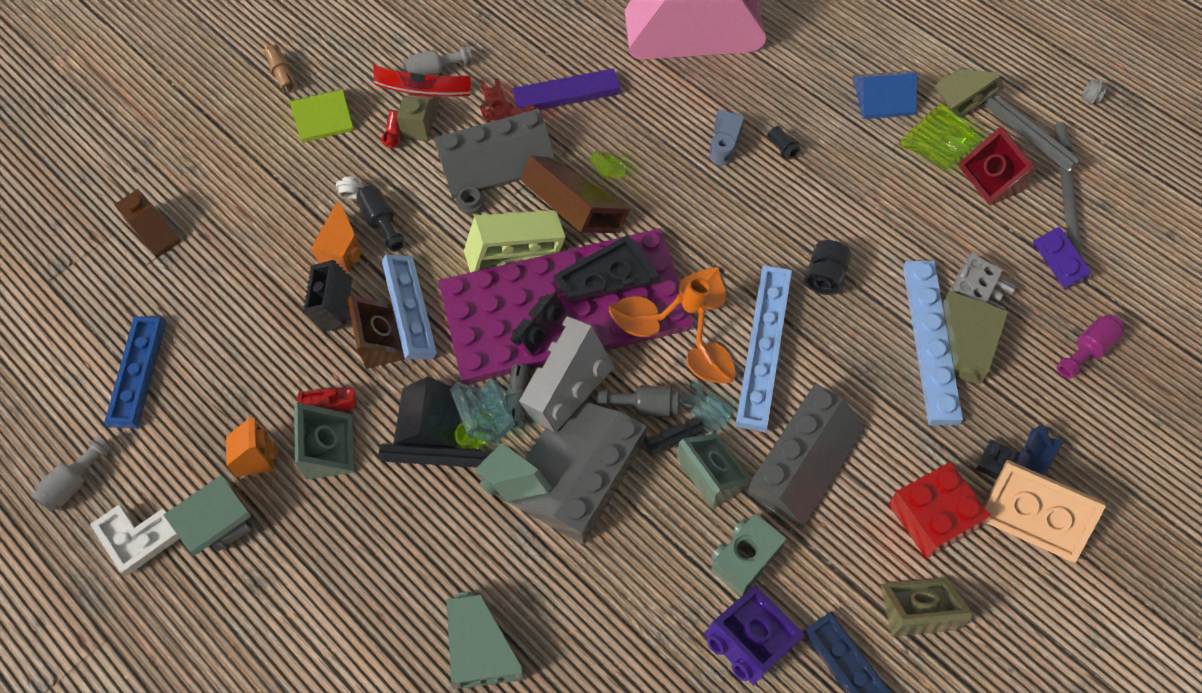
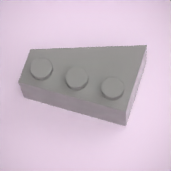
(568, 376)

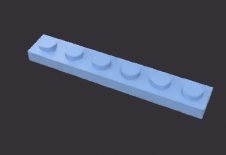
(932, 344)
(763, 349)

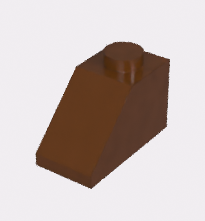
(147, 223)

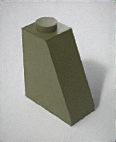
(972, 334)

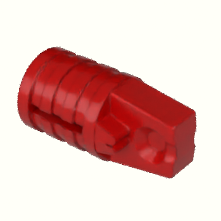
(330, 398)

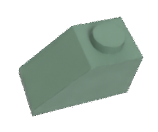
(510, 476)

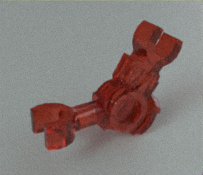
(498, 105)

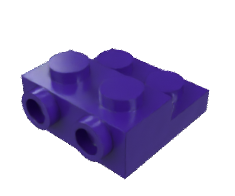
(752, 635)

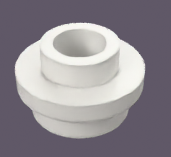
(348, 187)

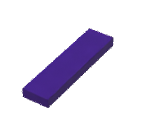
(567, 90)

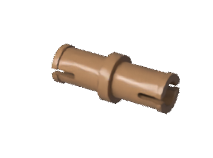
(280, 68)

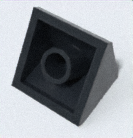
(427, 415)

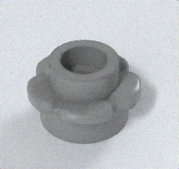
(1093, 91)

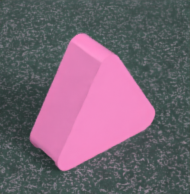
(693, 27)

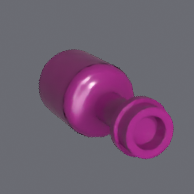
(1093, 343)

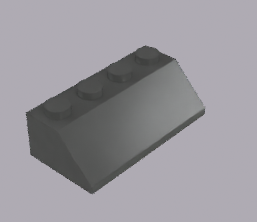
(492, 151)
(807, 456)

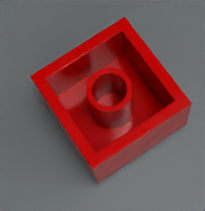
(938, 509)

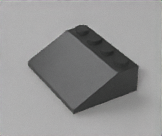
(583, 468)

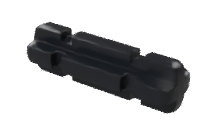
(673, 435)

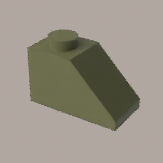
(968, 89)
(417, 116)

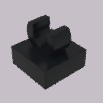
(994, 458)

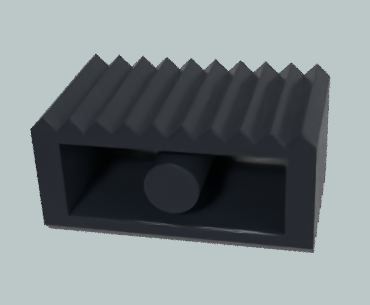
(327, 295)

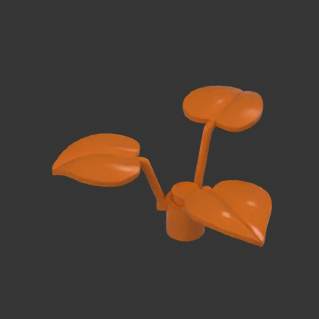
(697, 293)

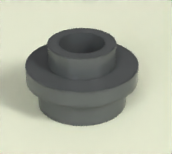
(469, 194)

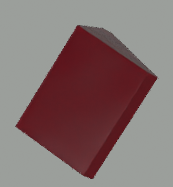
(998, 167)

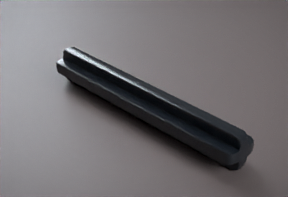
(432, 455)

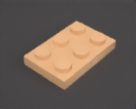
(1042, 511)

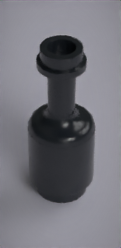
(379, 215)

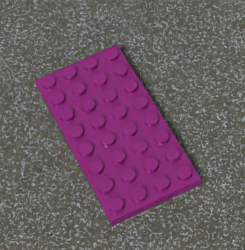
(493, 301)

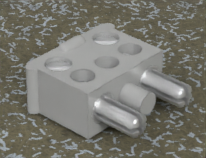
(978, 279)

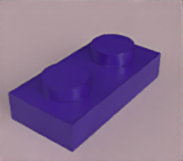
(1062, 258)

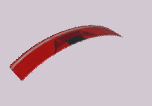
(422, 84)

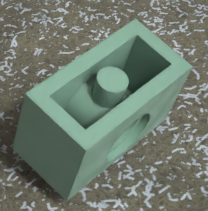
(742, 572)

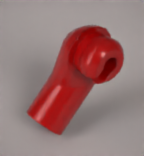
(392, 135)

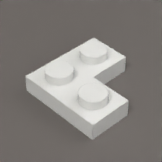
(133, 545)

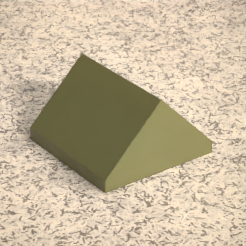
(924, 607)

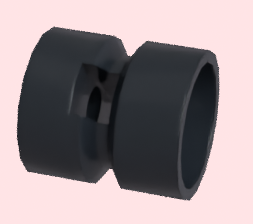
(827, 267)

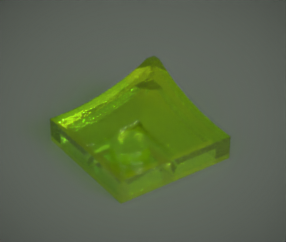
(941, 138)

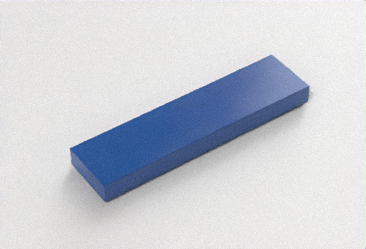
(135, 372)

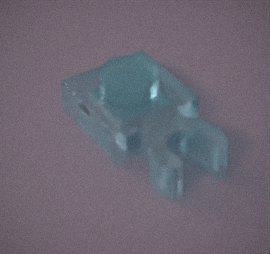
(709, 409)

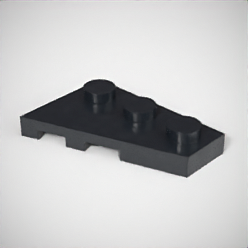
(607, 271)

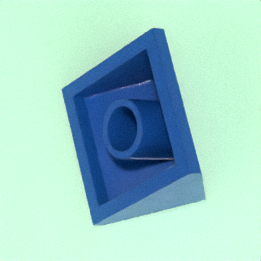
(886, 94)

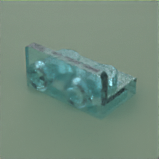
(483, 410)

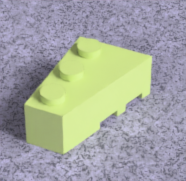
(512, 237)

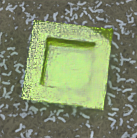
(607, 165)

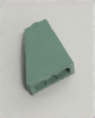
(477, 645)

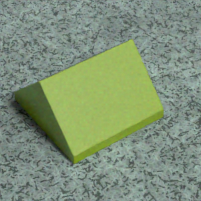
(322, 115)

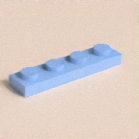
(409, 307)

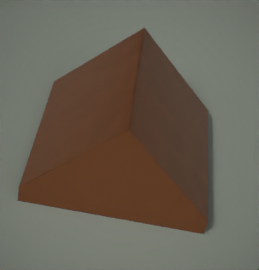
(375, 331)

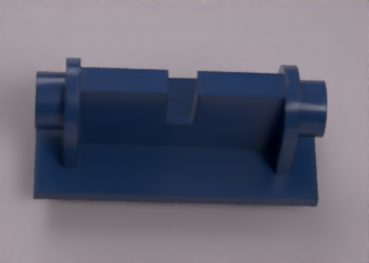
(1040, 451)

